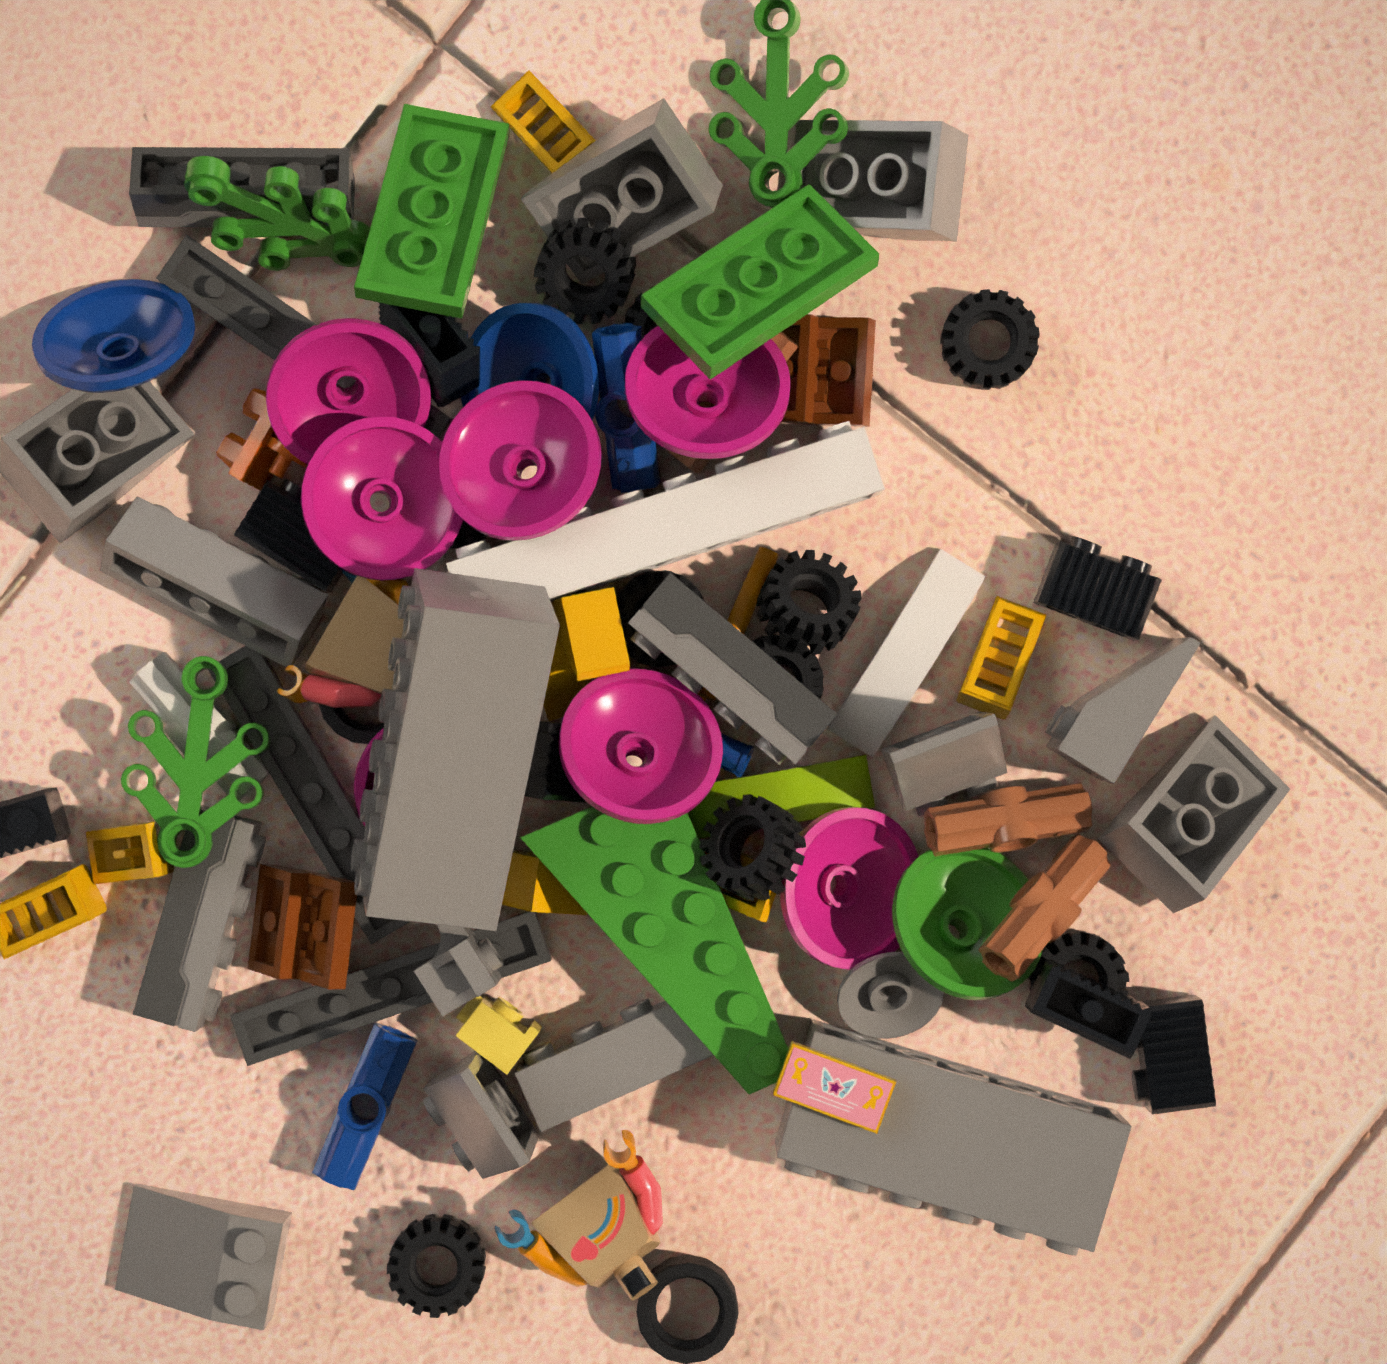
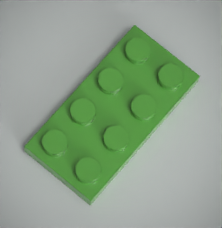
(432, 211)
(759, 281)

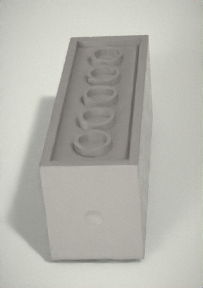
(454, 749)
(965, 1144)

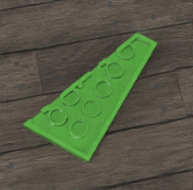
(673, 926)

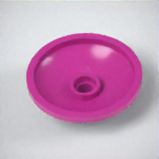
(668, 386)
(303, 390)
(503, 435)
(388, 459)
(646, 718)
(867, 859)

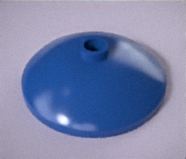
(113, 335)
(532, 344)

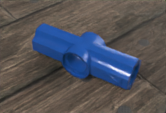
(629, 450)
(354, 1137)

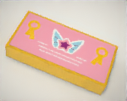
(834, 1087)

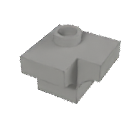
(459, 969)

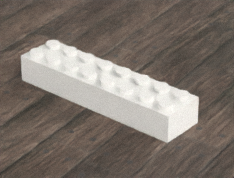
(687, 517)

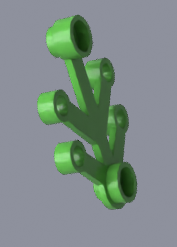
(778, 111)
(342, 240)
(193, 772)

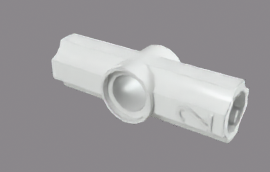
(163, 690)

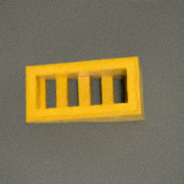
(567, 147)
(986, 700)
(75, 897)

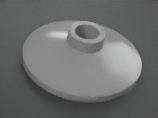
(887, 997)

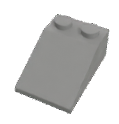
(892, 177)
(636, 178)
(89, 453)
(1110, 720)
(946, 761)
(1195, 816)
(482, 1116)
(204, 1255)

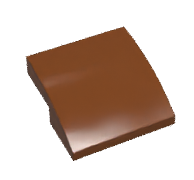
(831, 371)
(302, 926)

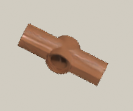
(1008, 819)
(1044, 907)

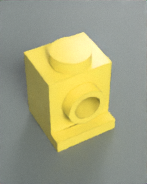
(496, 1031)

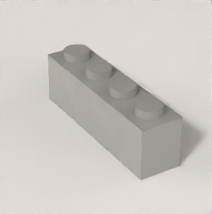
(213, 581)
(607, 1062)

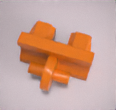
(262, 453)

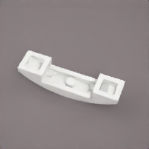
(907, 653)

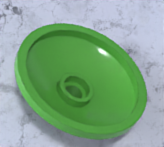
(960, 891)

